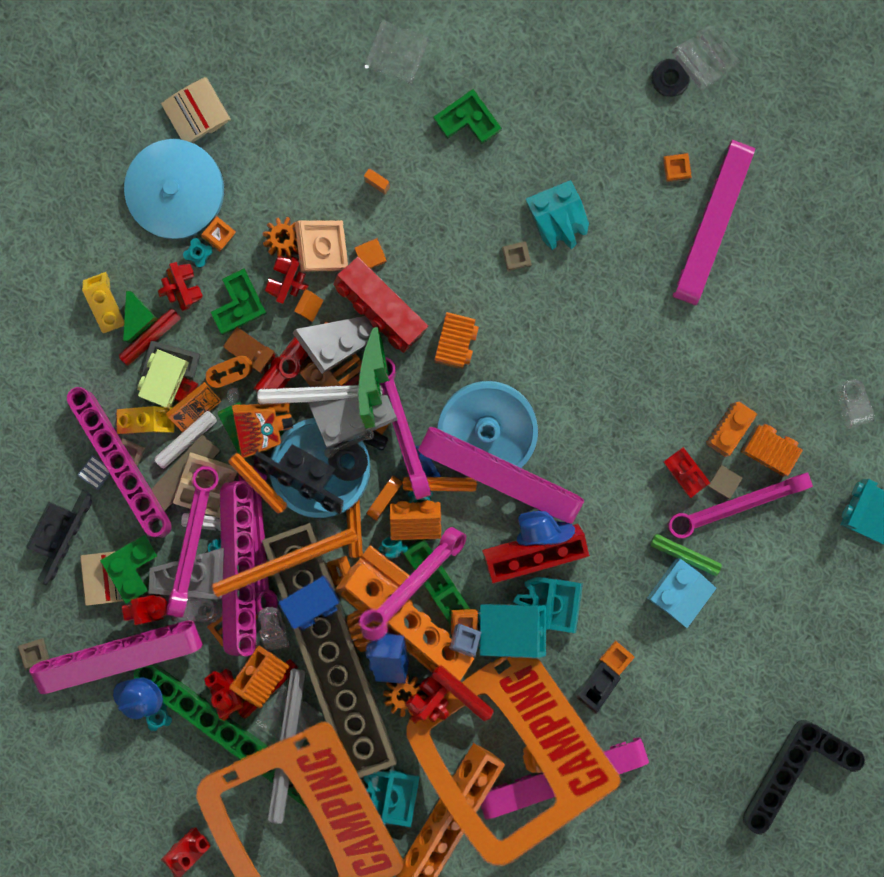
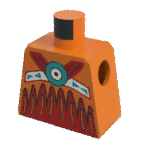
(259, 427)

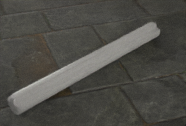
(289, 728)

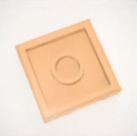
(321, 245)

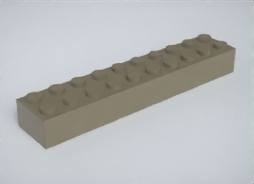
(334, 662)

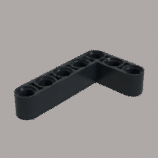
(793, 770)

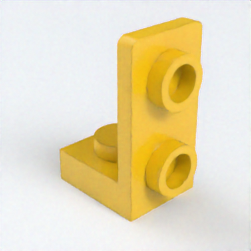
(102, 302)
(144, 420)

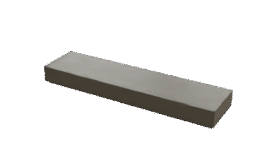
(166, 487)

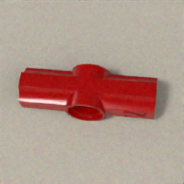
(275, 377)

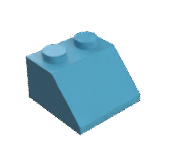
(682, 592)

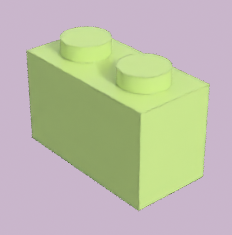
(162, 378)

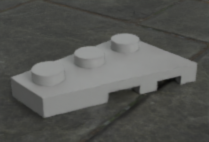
(334, 341)
(341, 418)
(205, 572)

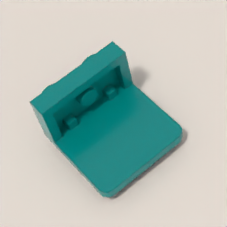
(866, 511)

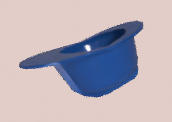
(541, 528)
(138, 698)

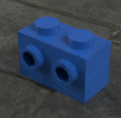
(310, 602)
(388, 658)

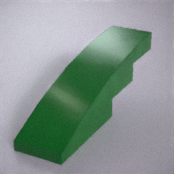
(371, 374)
(439, 583)

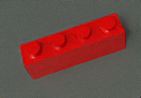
(380, 305)
(516, 560)

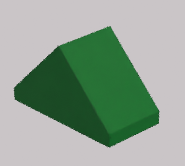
(137, 317)

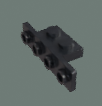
(302, 473)
(55, 531)

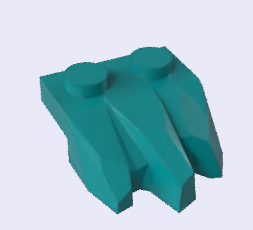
(559, 214)
(561, 601)
(393, 795)

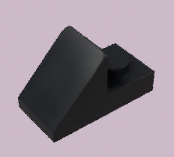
(598, 687)

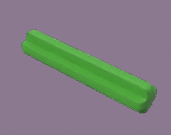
(687, 555)

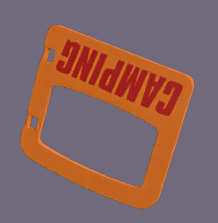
(555, 737)
(331, 793)

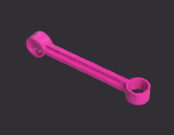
(416, 474)
(742, 503)
(450, 544)
(262, 585)
(179, 595)

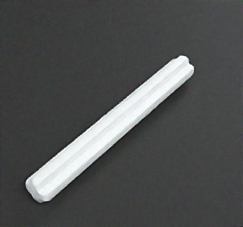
(307, 394)

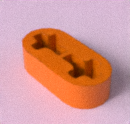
(226, 366)
(384, 497)

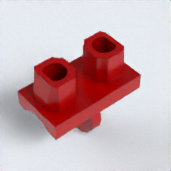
(288, 268)
(184, 295)
(686, 472)
(145, 609)
(223, 697)
(422, 708)
(186, 852)

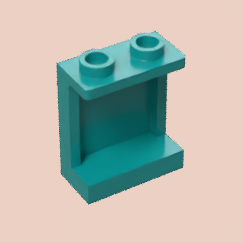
(512, 630)

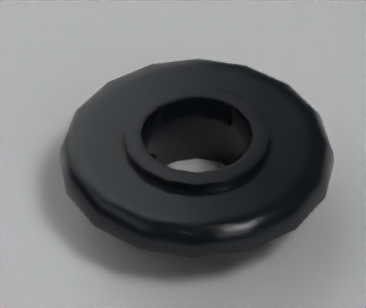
(664, 88)
(359, 467)

